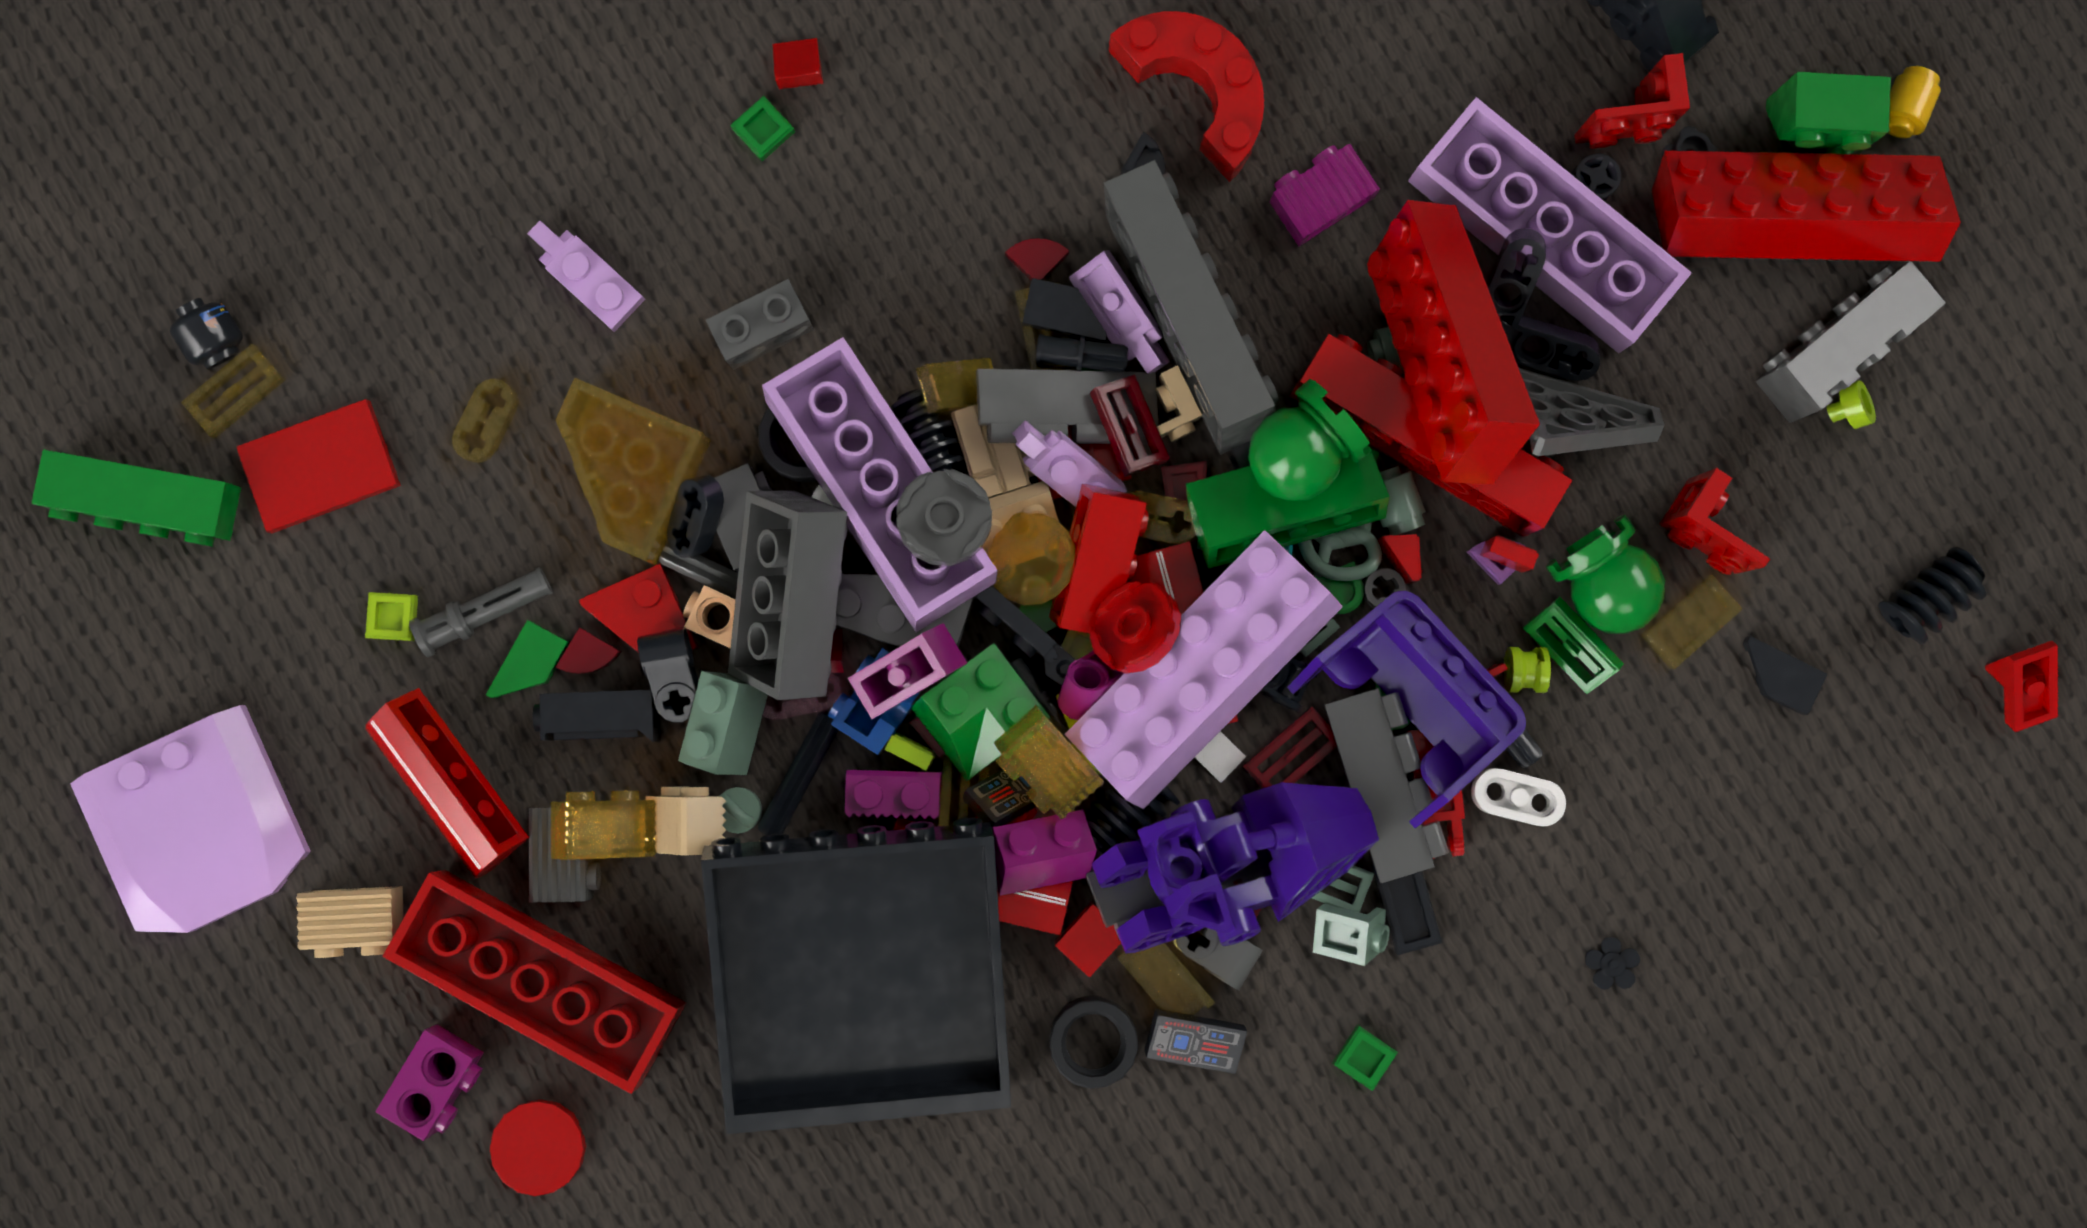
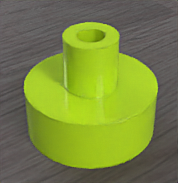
(1854, 405)

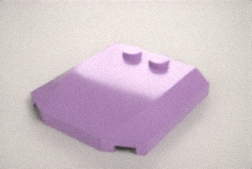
(193, 824)

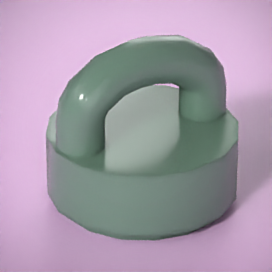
(742, 810)

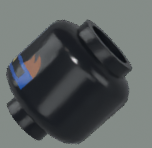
(206, 333)

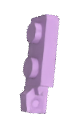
(587, 276)
(1120, 310)
(1062, 463)

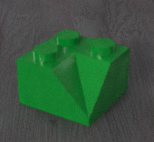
(1831, 111)
(975, 709)

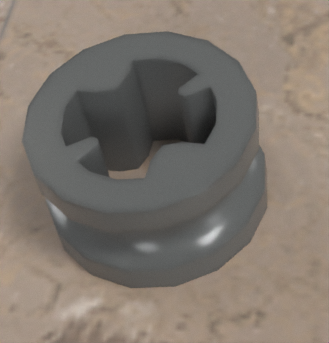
(1384, 575)

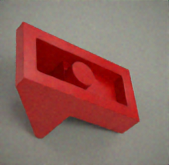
(2028, 685)

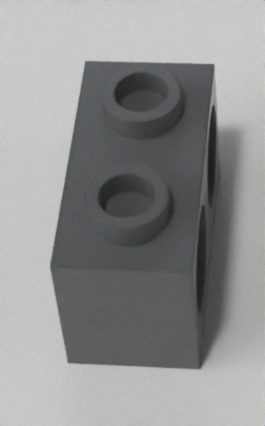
(759, 324)

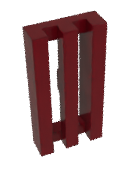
(1114, 431)
(1322, 727)

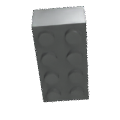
(787, 594)

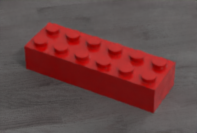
(1804, 206)
(1451, 344)
(1388, 417)
(534, 980)

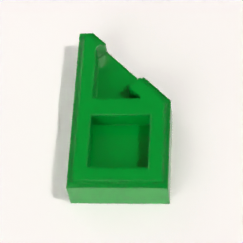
(529, 661)

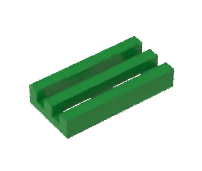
(1578, 640)

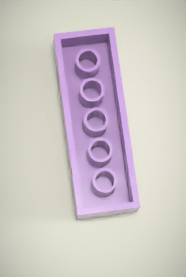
(1594, 256)
(863, 468)
(1223, 656)

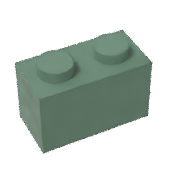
(722, 725)

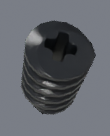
(927, 431)
(1934, 595)
(1121, 817)

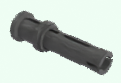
(460, 619)

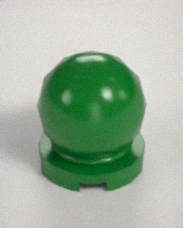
(1302, 447)
(1612, 582)

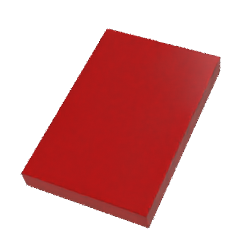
(318, 466)

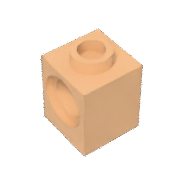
(697, 613)

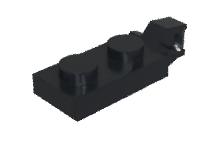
(1028, 635)

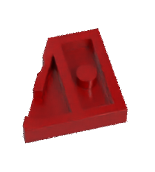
(638, 606)

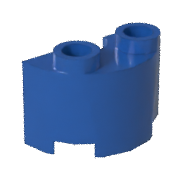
(855, 721)

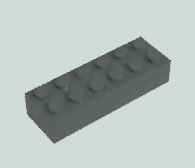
(1188, 304)

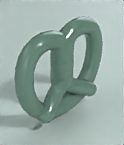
(1338, 540)

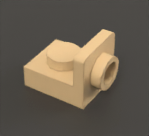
(1176, 396)

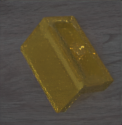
(1166, 979)

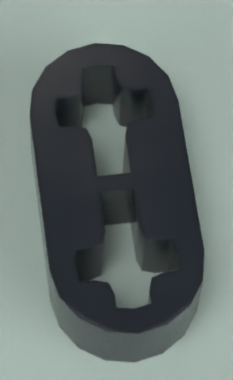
(695, 516)

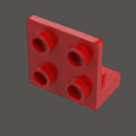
(1657, 108)
(1691, 527)

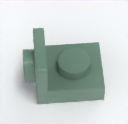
(1350, 934)

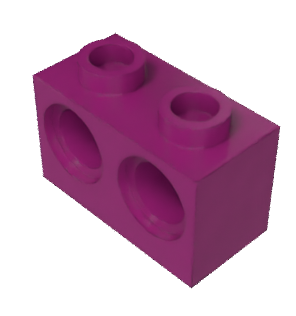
(423, 1076)

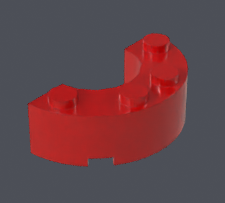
(1211, 58)

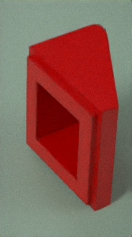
(797, 63)
(1404, 555)

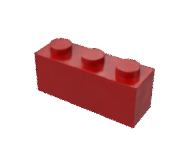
(1105, 542)

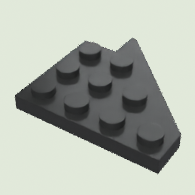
(1585, 418)

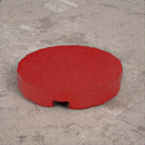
(1135, 627)
(537, 1147)

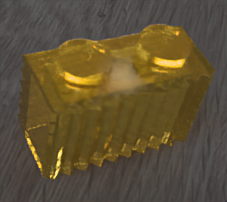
(1047, 763)
(602, 827)

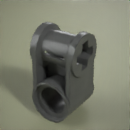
(1226, 963)

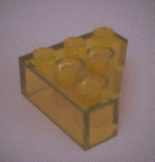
(628, 465)

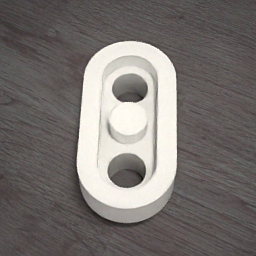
(1517, 797)

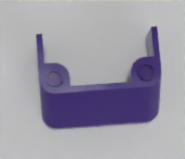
(1439, 685)

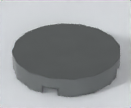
(944, 517)

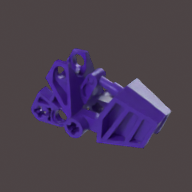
(1308, 829)

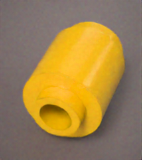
(1912, 101)

